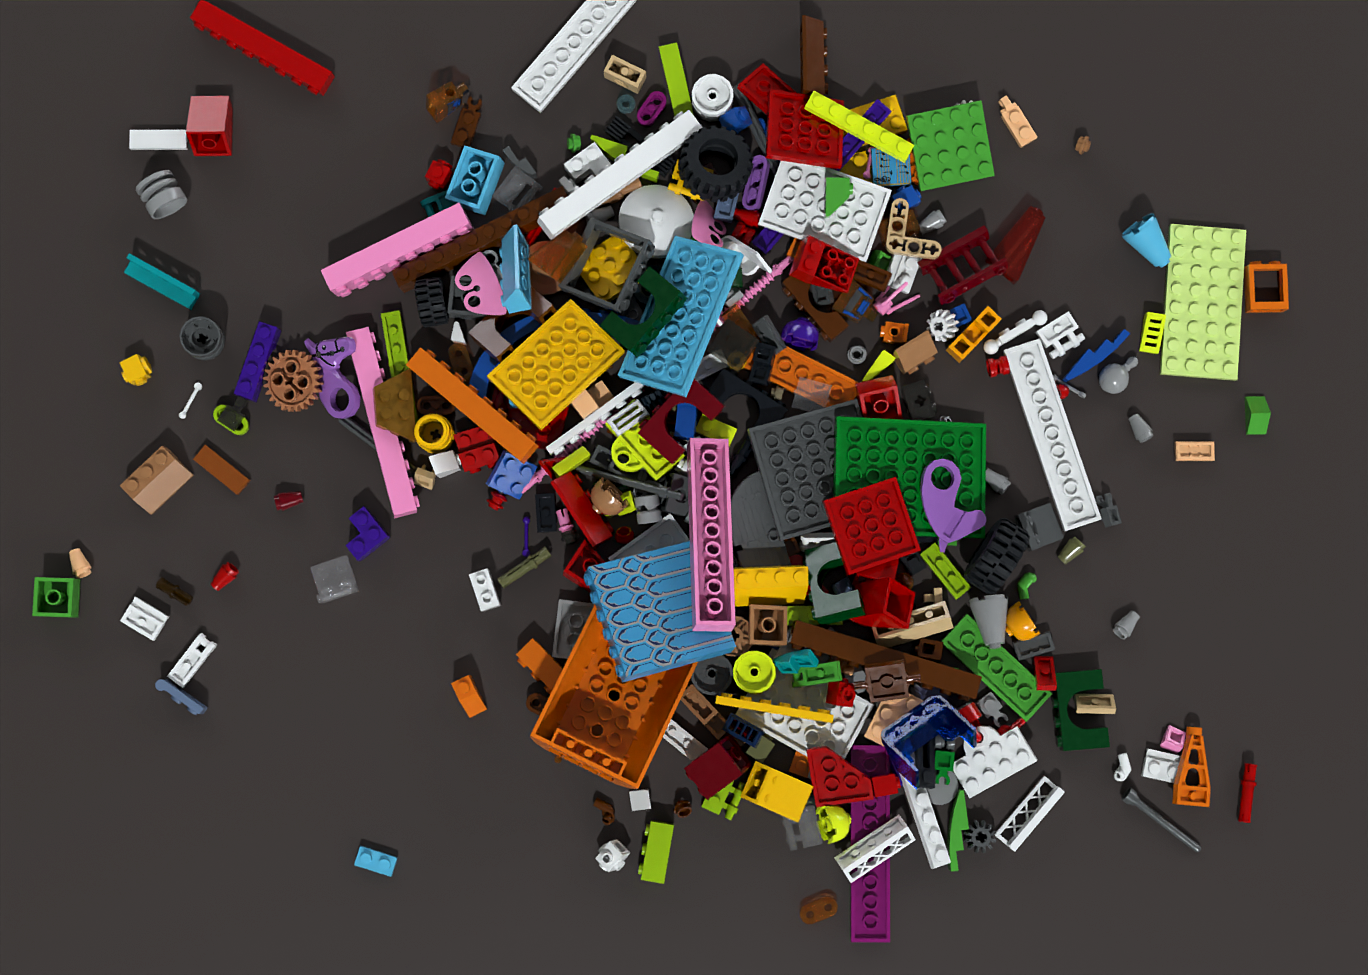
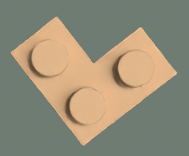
(592, 399)

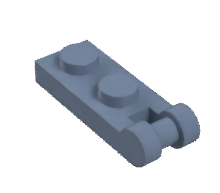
(181, 696)

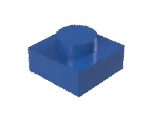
(962, 315)

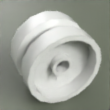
(712, 86)

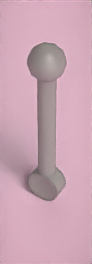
(1081, 394)

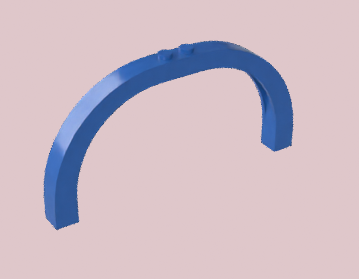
(521, 330)

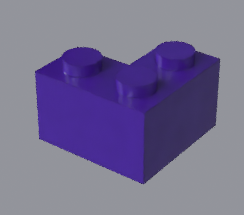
(371, 534)

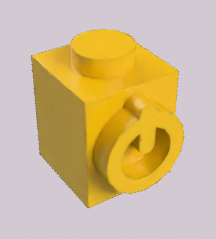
(136, 370)

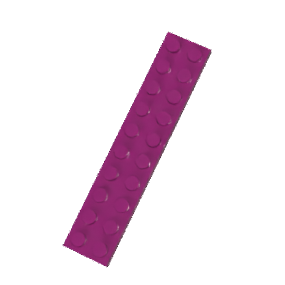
(871, 891)

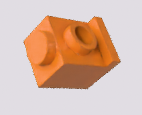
(899, 339)

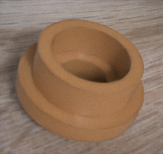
(1083, 144)

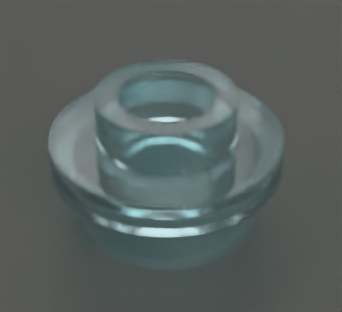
(626, 98)

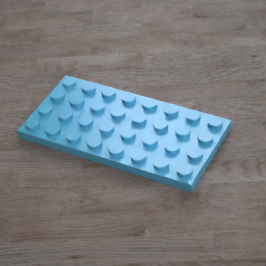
(705, 278)

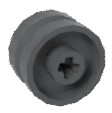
(715, 684)

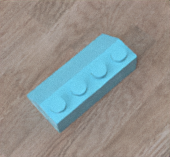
(515, 271)

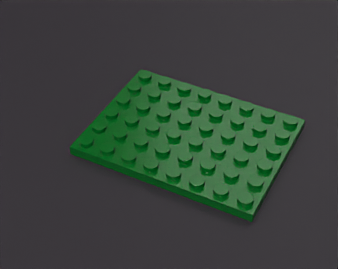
(889, 448)

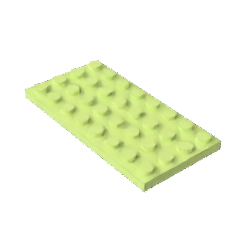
(1203, 302)

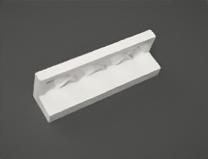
(1032, 820)
(873, 846)

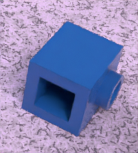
(736, 119)
(908, 193)

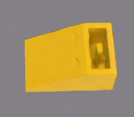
(776, 791)

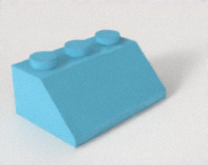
(475, 180)

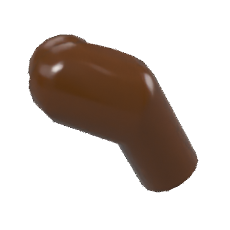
(607, 811)

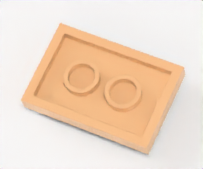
(887, 713)

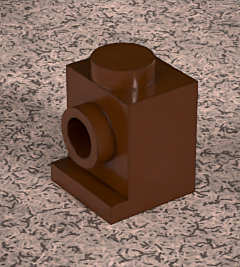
(931, 646)

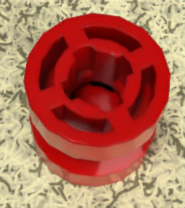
(740, 230)
(997, 366)

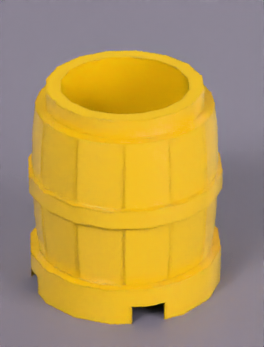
(431, 423)

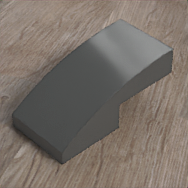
(523, 165)

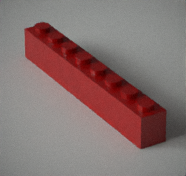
(262, 47)

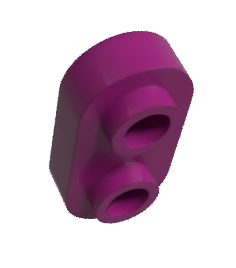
(650, 109)

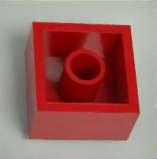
(879, 398)

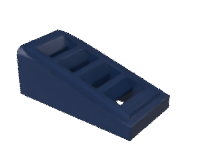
(759, 734)

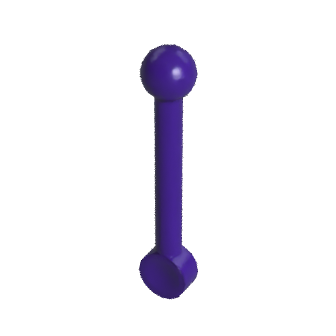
(526, 552)

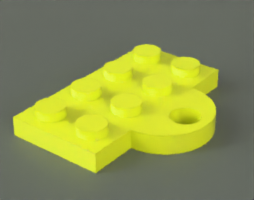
(638, 450)

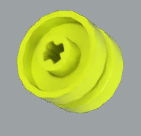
(766, 672)

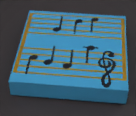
(889, 170)

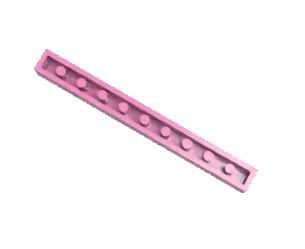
(387, 444)

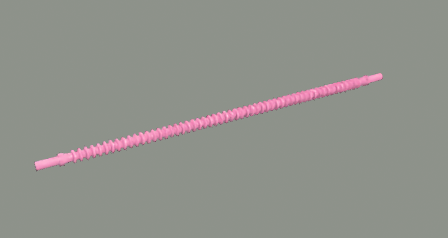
(777, 270)

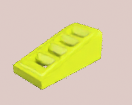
(1160, 327)
(879, 365)

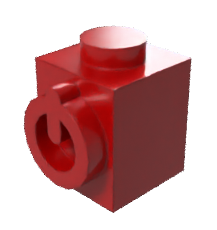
(439, 174)
(841, 693)

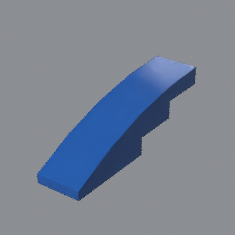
(1090, 359)

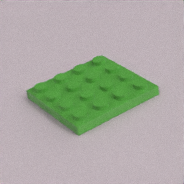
(950, 145)

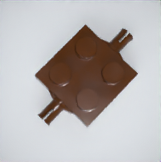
(886, 681)

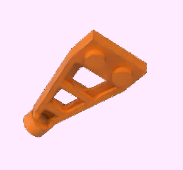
(1183, 793)

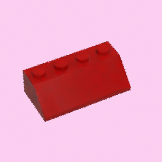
(580, 507)

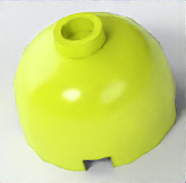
(833, 822)

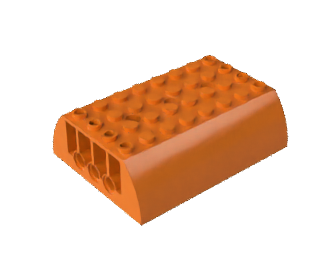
(629, 726)

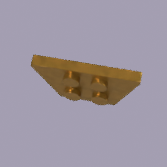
(395, 406)

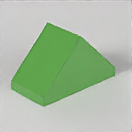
(1256, 415)

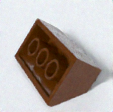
(812, 56)

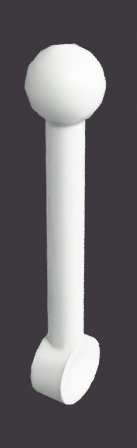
(198, 386)

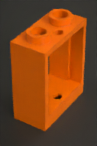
(1249, 288)

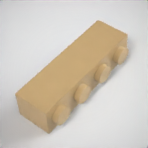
(923, 623)

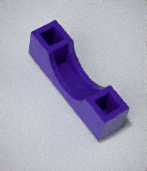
(252, 373)

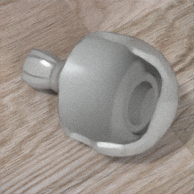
(1115, 377)

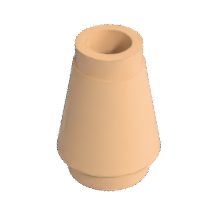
(79, 563)

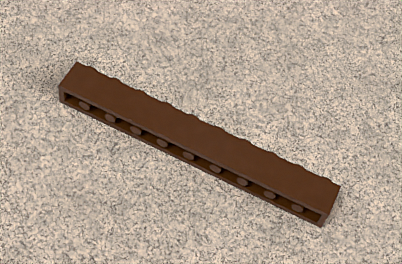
(478, 240)
(861, 652)

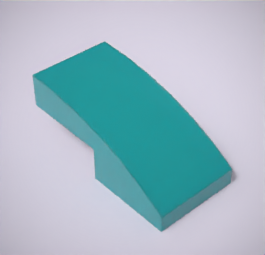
(794, 660)

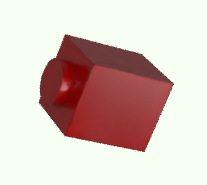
(885, 784)

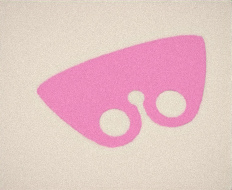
(702, 220)
(490, 290)

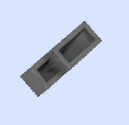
(602, 458)

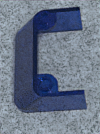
(919, 726)

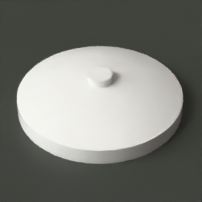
(657, 216)

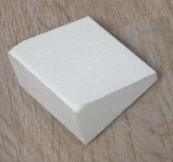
(457, 334)
(640, 799)

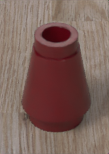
(287, 500)

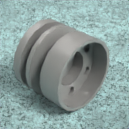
(161, 194)

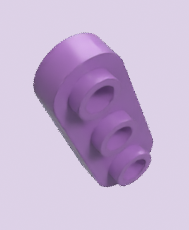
(757, 175)

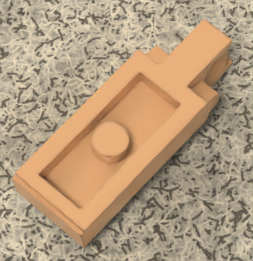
(1016, 122)

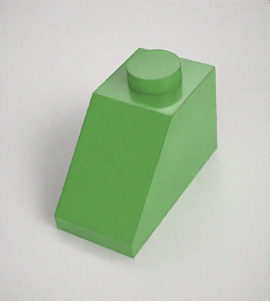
(836, 193)

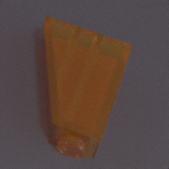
(559, 255)

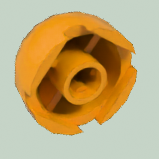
(1020, 623)

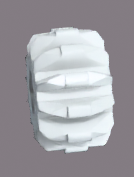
(947, 320)

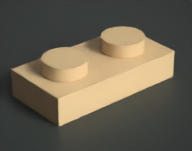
(1095, 703)

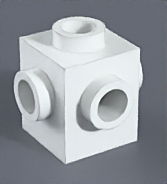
(612, 856)

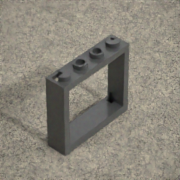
(590, 237)

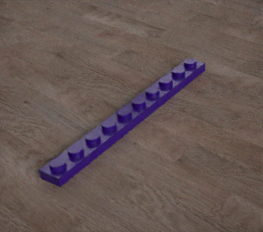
(877, 114)

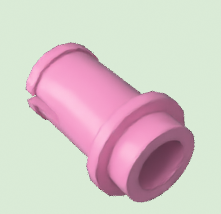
(564, 522)

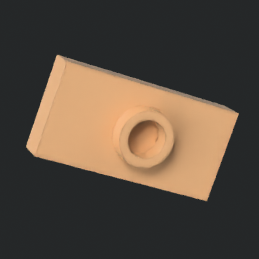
(1194, 451)

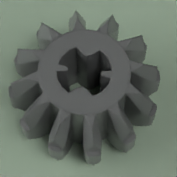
(977, 844)

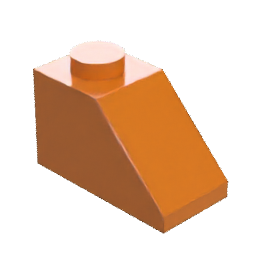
(469, 696)

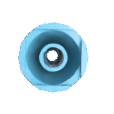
(1148, 240)

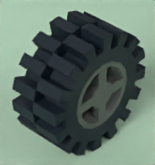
(652, 399)

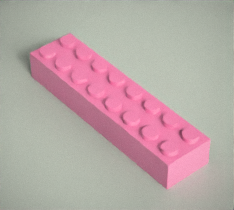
(396, 250)

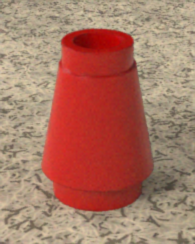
(749, 217)
(224, 576)

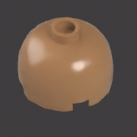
(607, 498)

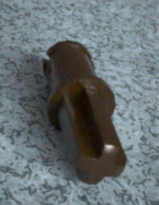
(174, 591)

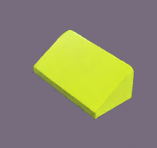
(571, 462)

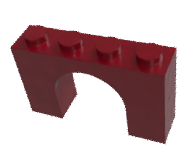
(656, 430)

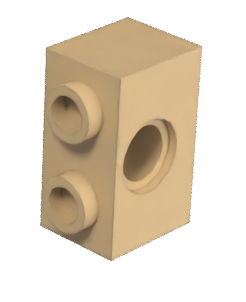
(624, 74)

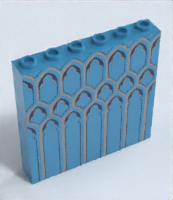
(649, 613)

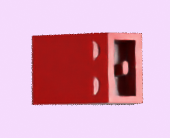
(823, 265)

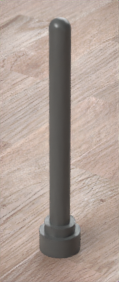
(1131, 797)

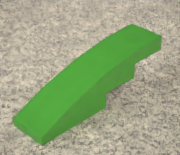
(957, 822)

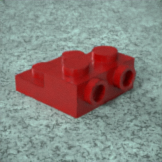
(476, 449)

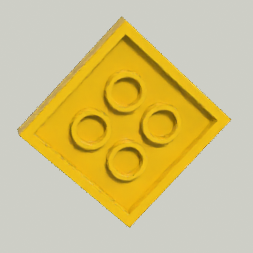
(608, 268)

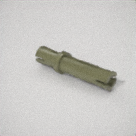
(524, 567)

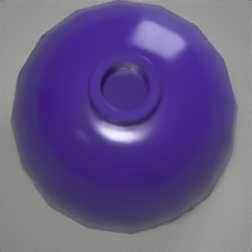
(800, 334)

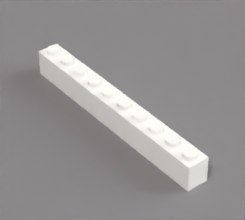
(618, 175)

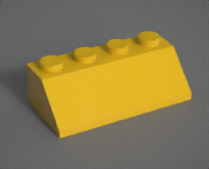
(770, 585)

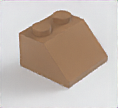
(914, 353)
(767, 625)

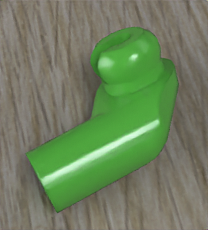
(1023, 584)

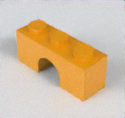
(973, 334)

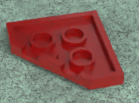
(836, 779)

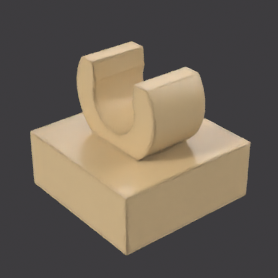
(424, 478)
(936, 597)

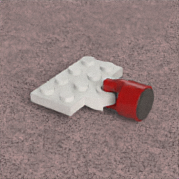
(993, 757)

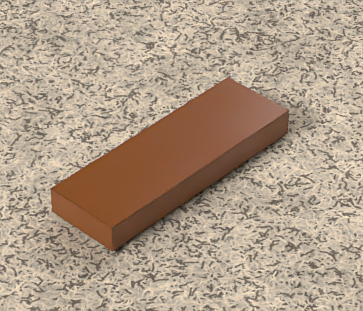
(221, 469)

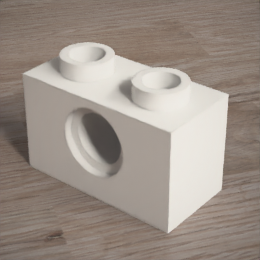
(485, 590)

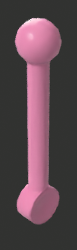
(867, 175)

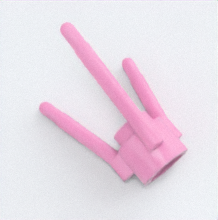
(883, 305)

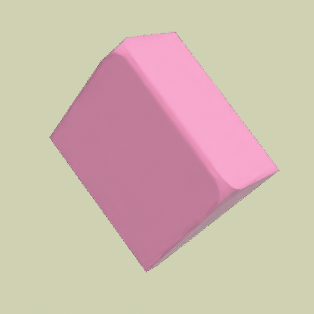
(1173, 740)

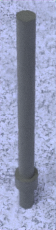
(662, 491)

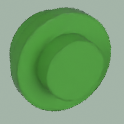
(574, 143)

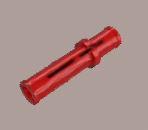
(1247, 792)

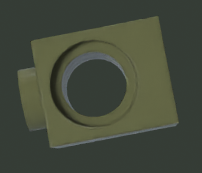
(763, 748)

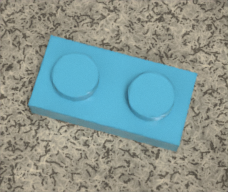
(376, 861)

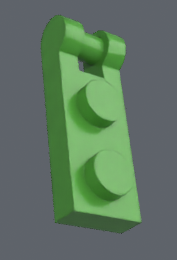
(821, 674)

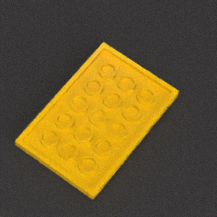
(555, 364)

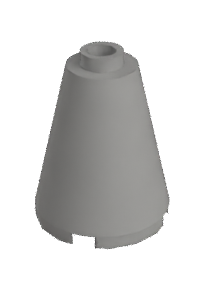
(991, 618)

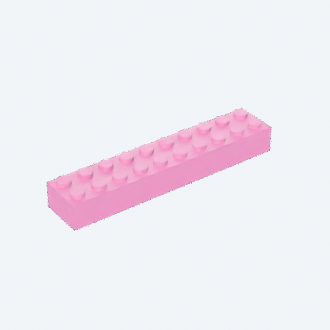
(710, 535)

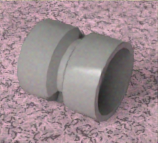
(648, 508)

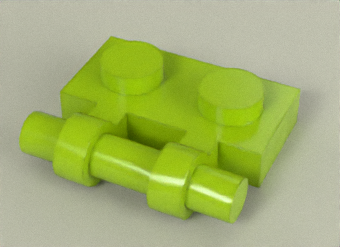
(718, 802)

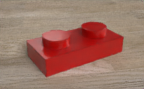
(1044, 673)

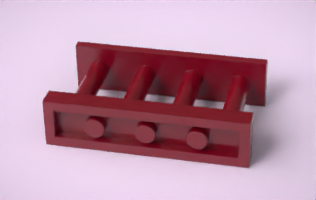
(962, 247)

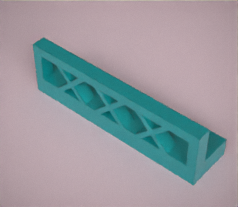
(161, 282)

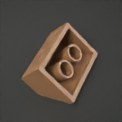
(156, 480)

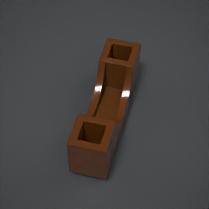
(829, 324)

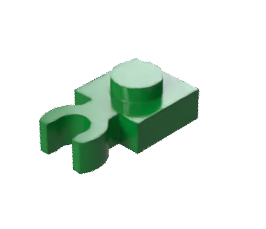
(943, 763)

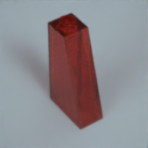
(1019, 243)

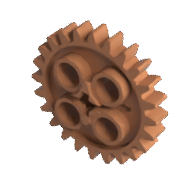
(304, 369)

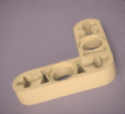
(899, 236)

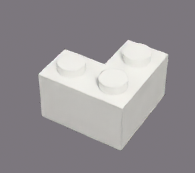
(585, 163)

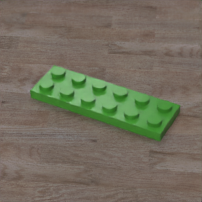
(997, 667)

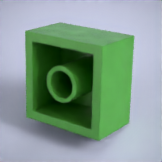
(56, 597)

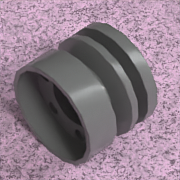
(192, 334)

